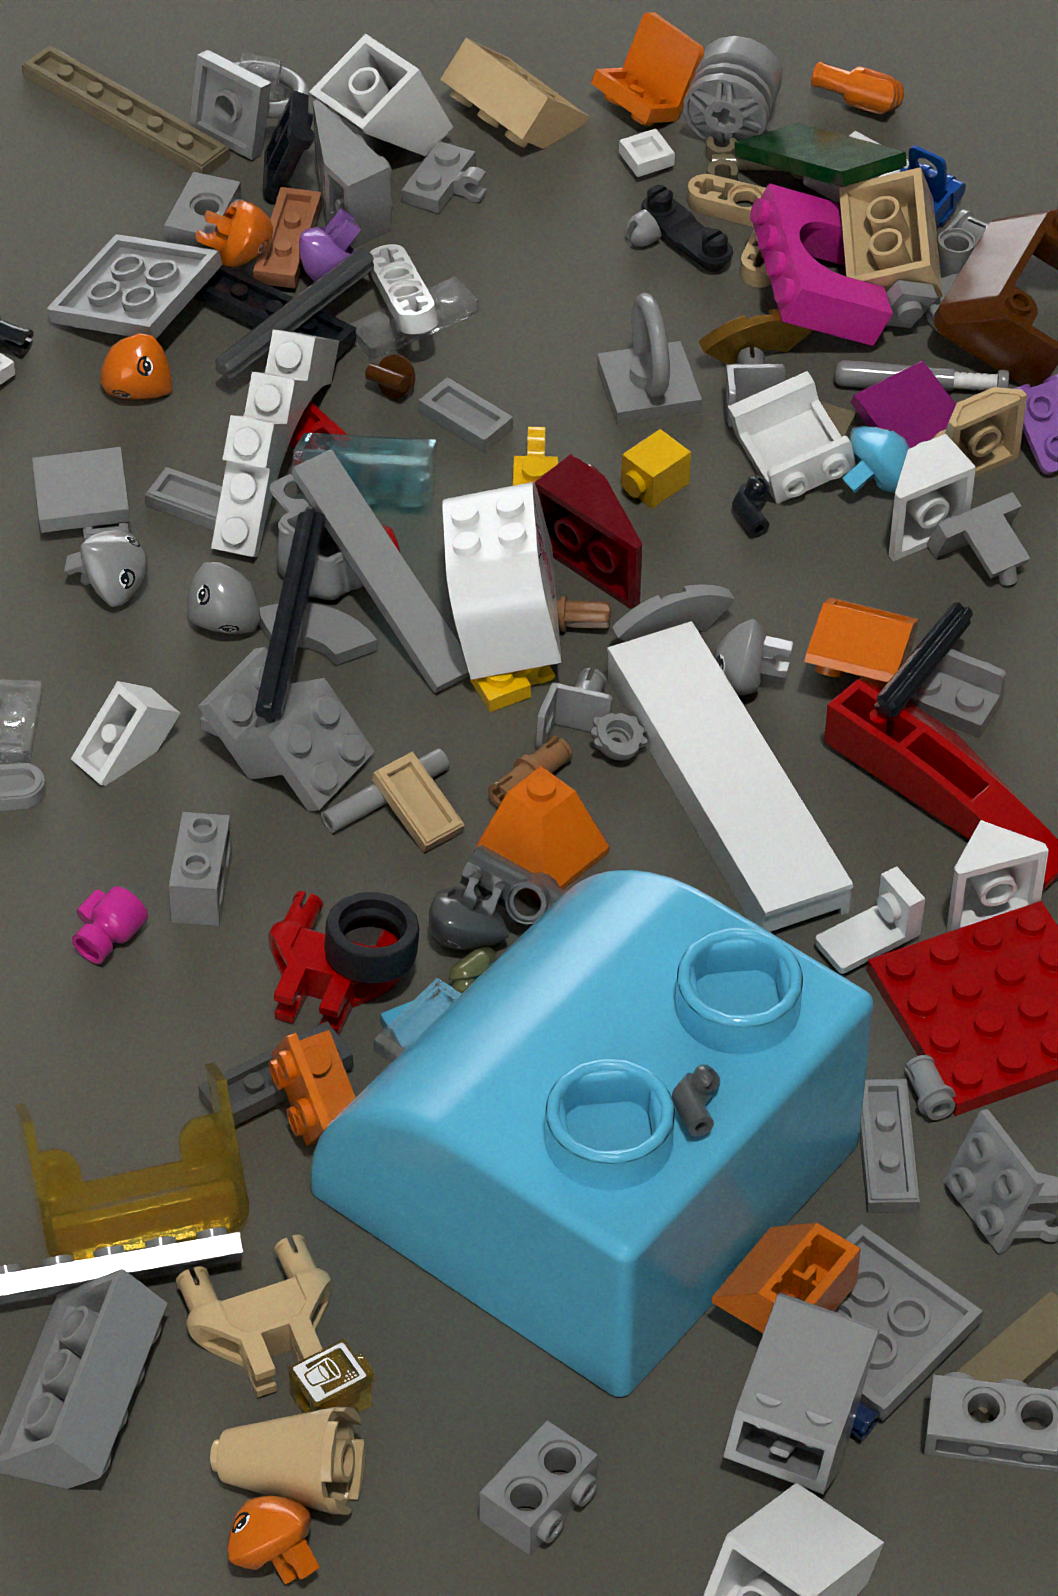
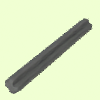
(295, 312)

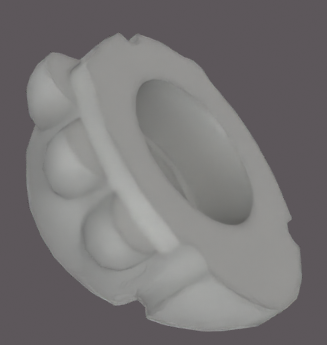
(618, 735)

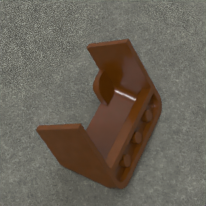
(991, 314)

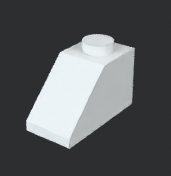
(124, 732)

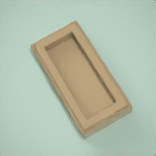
(418, 802)

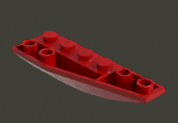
(930, 767)

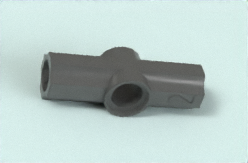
(496, 869)

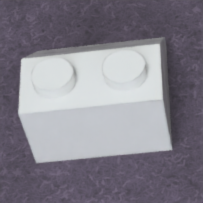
(931, 489)

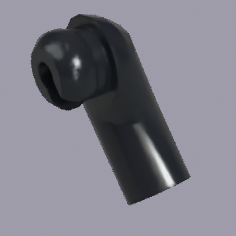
(748, 504)

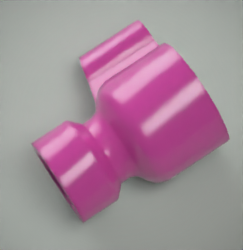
(107, 920)

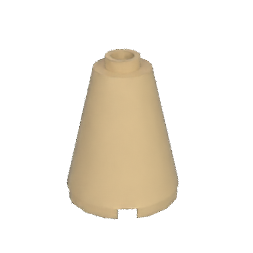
(296, 1458)

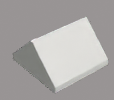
(995, 875)

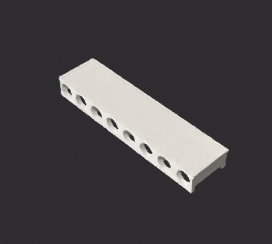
(727, 779)

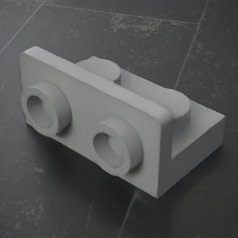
(962, 692)

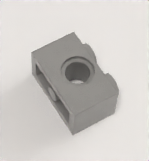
(200, 194)

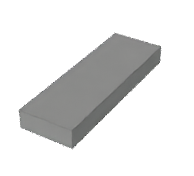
(888, 1147)

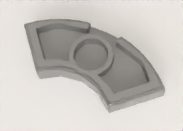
(696, 603)
(327, 632)

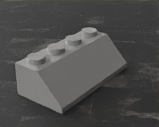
(81, 1381)

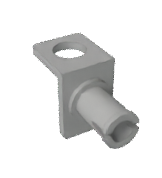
(750, 377)
(573, 706)

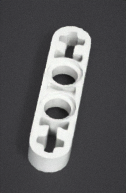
(403, 290)

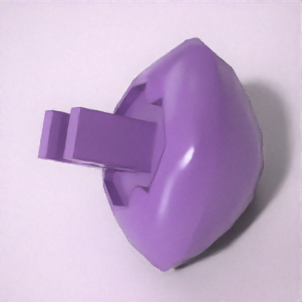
(328, 246)

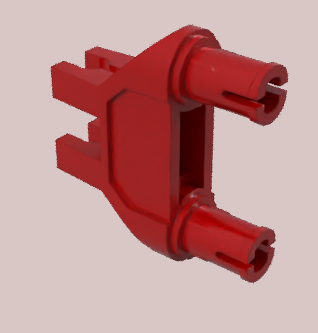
(307, 972)

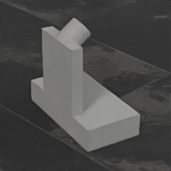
(989, 535)

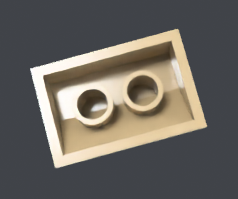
(510, 97)
(891, 230)

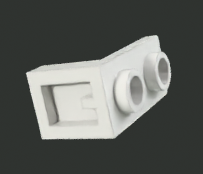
(878, 929)

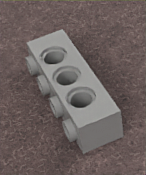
(1004, 1440)

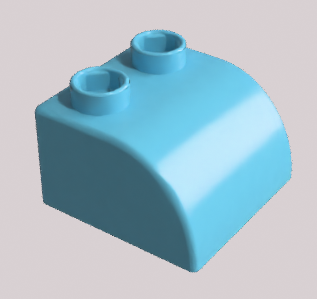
(539, 1133)

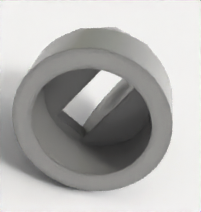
(642, 229)

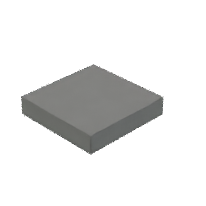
(80, 489)

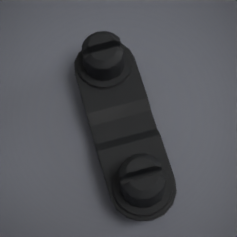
(682, 230)

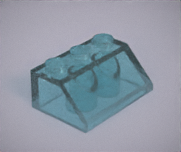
(378, 465)

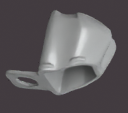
(332, 571)

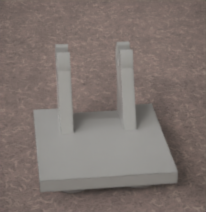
(998, 1185)

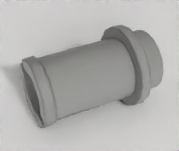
(933, 1094)

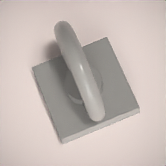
(235, 102)
(652, 376)

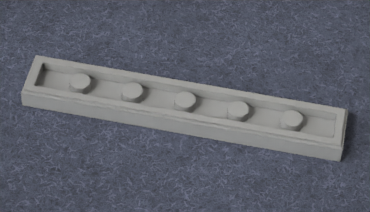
(382, 570)

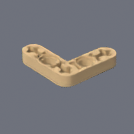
(715, 206)

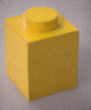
(655, 468)

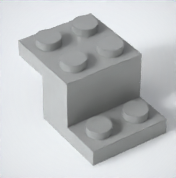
(310, 744)

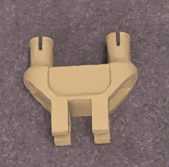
(262, 1321)

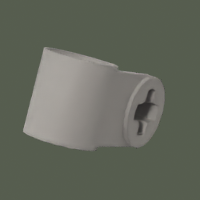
(958, 242)

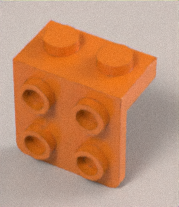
(654, 72)

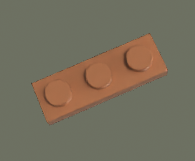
(292, 214)

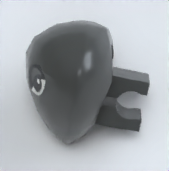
(465, 919)

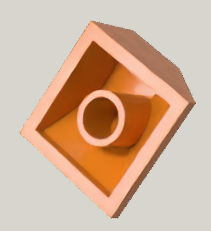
(545, 830)

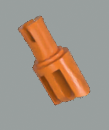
(860, 87)

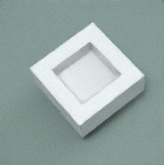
(646, 152)

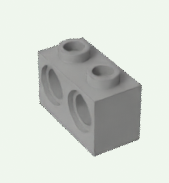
(200, 869)
(529, 1482)

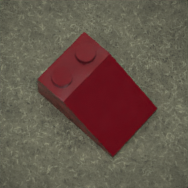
(591, 529)

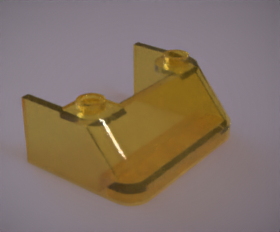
(146, 1203)

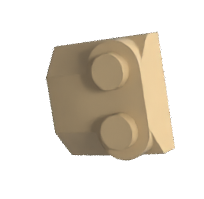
(988, 427)

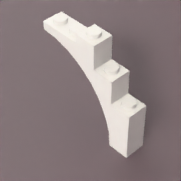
(258, 441)

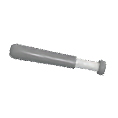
(866, 374)

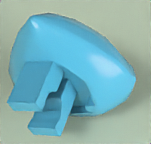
(879, 456)

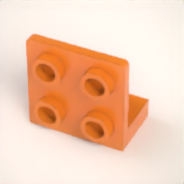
(313, 1082)

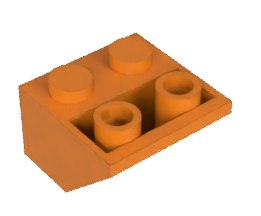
(860, 641)
(790, 1260)

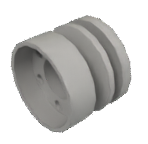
(733, 90)

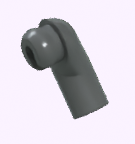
(692, 1096)

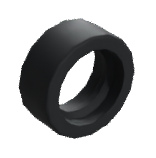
(367, 963)

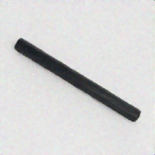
(289, 615)

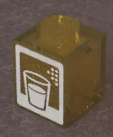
(332, 1380)

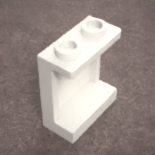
(791, 438)

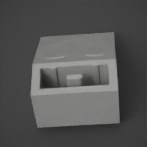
(351, 176)
(802, 1394)

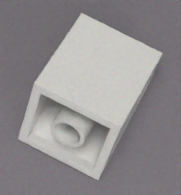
(384, 97)
(795, 1550)

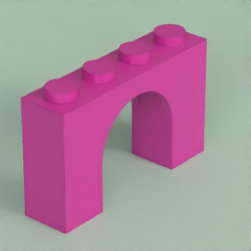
(790, 233)

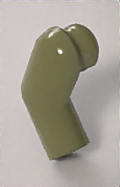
(472, 965)

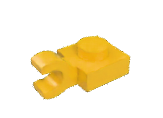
(535, 464)
(510, 687)

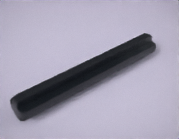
(923, 660)

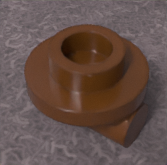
(393, 374)

